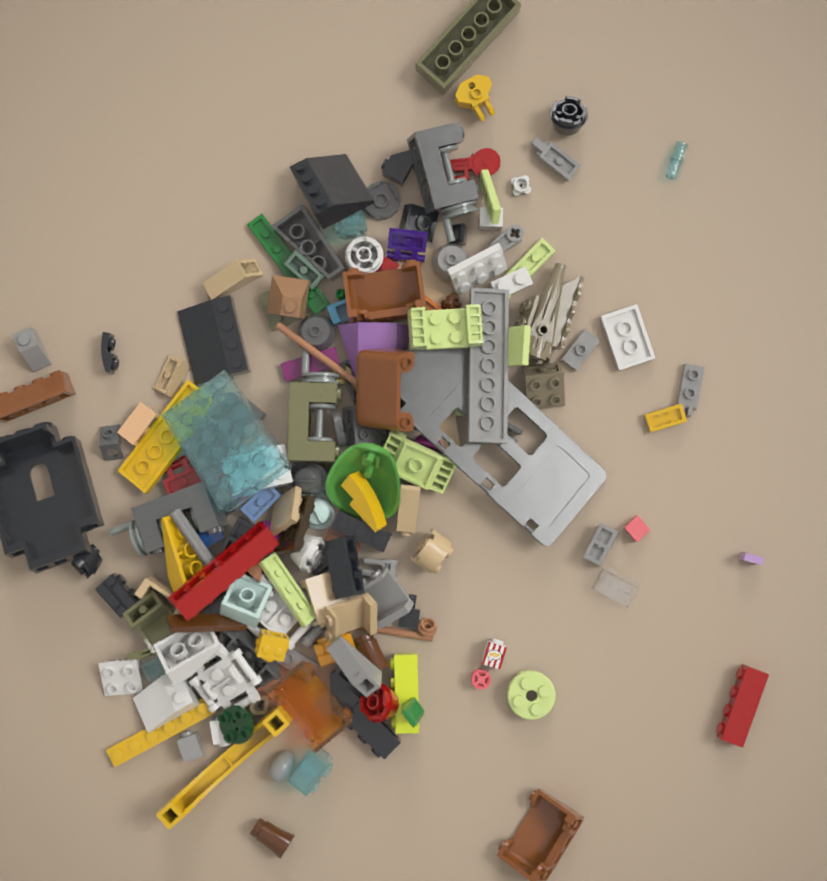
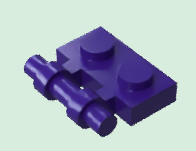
(409, 241)

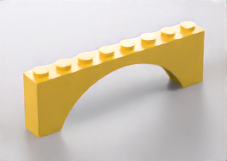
(214, 773)

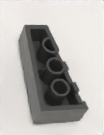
(309, 240)

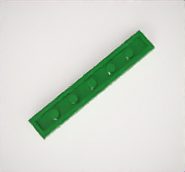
(280, 253)

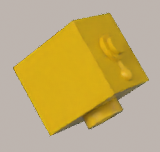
(271, 645)

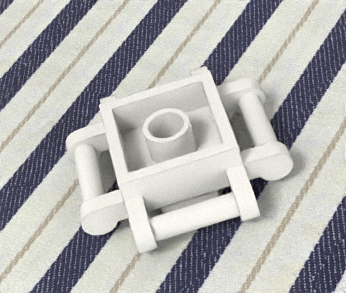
(280, 618)
(226, 680)

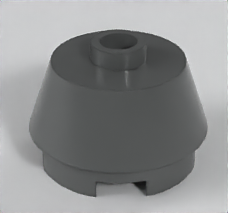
(317, 331)

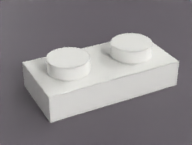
(514, 281)

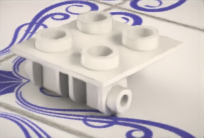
(121, 677)

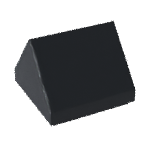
(460, 234)

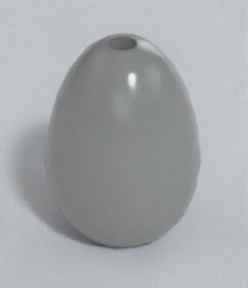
(281, 766)

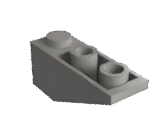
(355, 666)

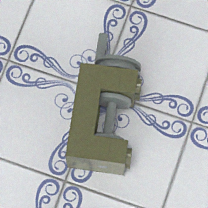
(315, 393)

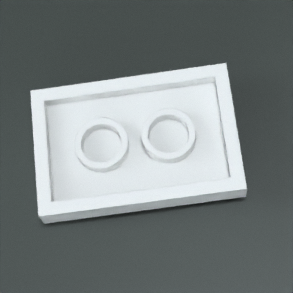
(477, 269)
(627, 337)

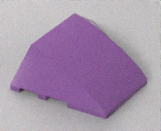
(372, 336)

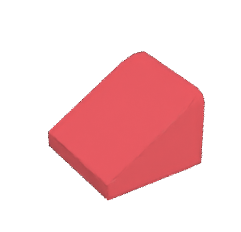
(636, 528)

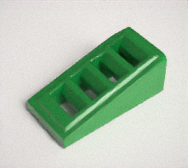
(412, 711)

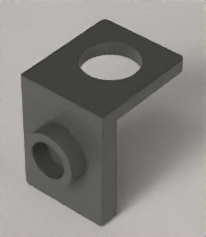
(110, 441)

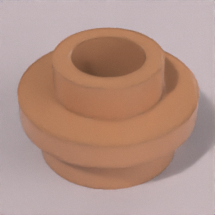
(427, 627)

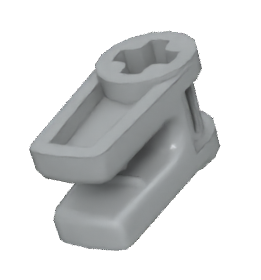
(505, 239)
(392, 563)

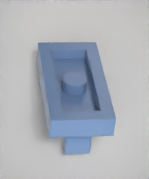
(260, 503)

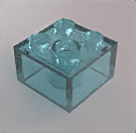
(310, 770)

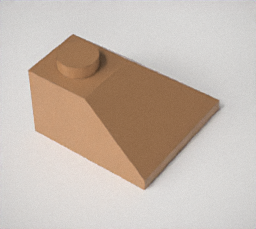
(288, 296)

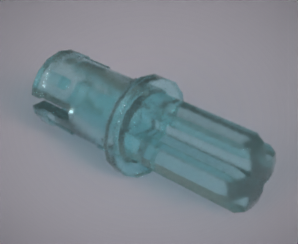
(676, 160)

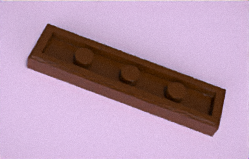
(203, 623)

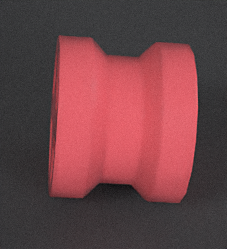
(478, 681)

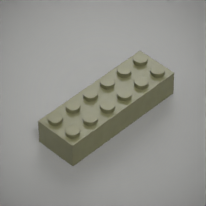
(465, 41)

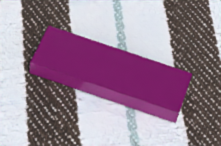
(292, 368)

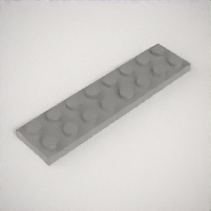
(489, 370)

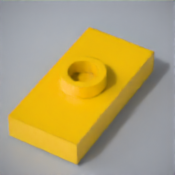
(665, 417)

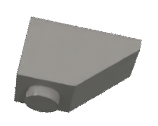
(32, 348)

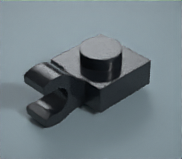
(411, 619)

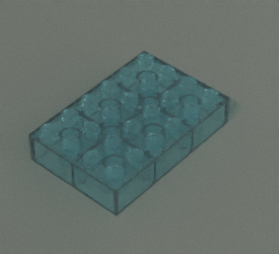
(226, 441)

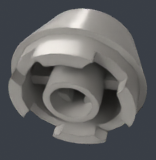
(447, 257)

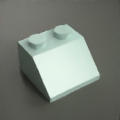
(246, 600)

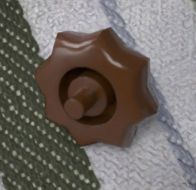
(451, 302)

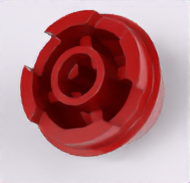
(380, 704)

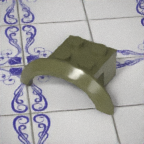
(149, 619)

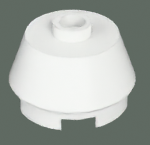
(364, 254)
(310, 554)

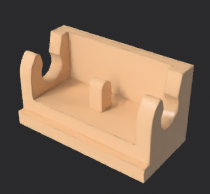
(138, 424)

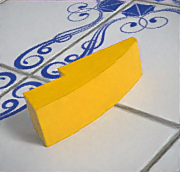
(364, 500)

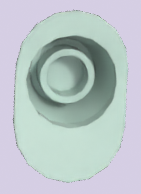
(323, 512)

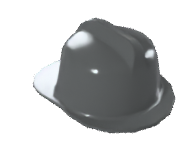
(309, 477)

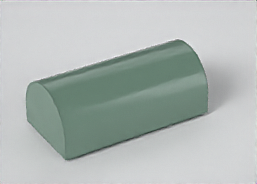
(304, 269)

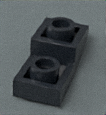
(109, 359)

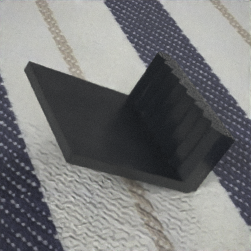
(416, 219)

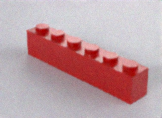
(223, 571)

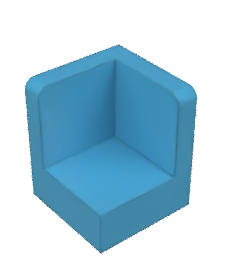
(338, 312)

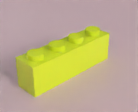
(406, 686)

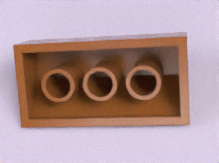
(35, 396)

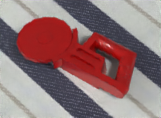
(482, 160)

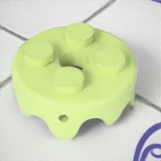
(524, 682)

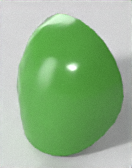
(376, 466)

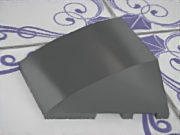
(246, 643)

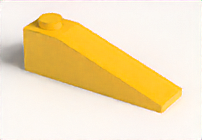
(180, 556)

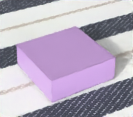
(751, 558)

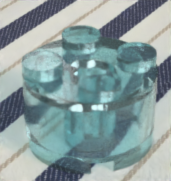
(352, 226)

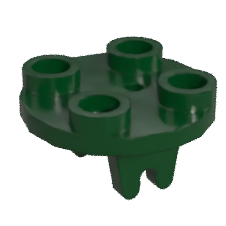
(236, 724)

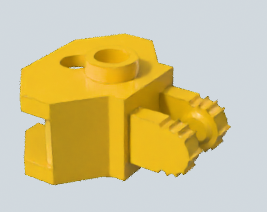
(476, 97)

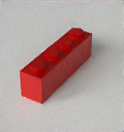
(742, 705)

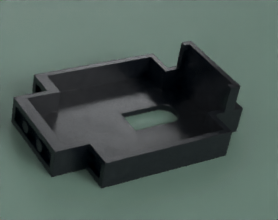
(55, 527)

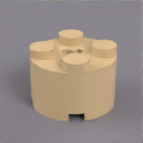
(432, 551)

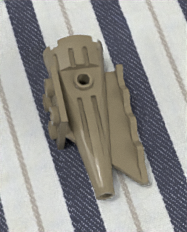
(550, 314)

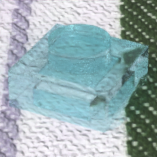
(153, 669)

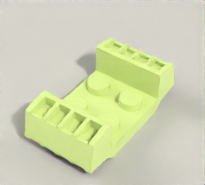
(445, 328)
(419, 463)

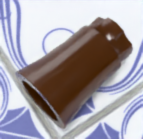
(371, 650)
(272, 837)

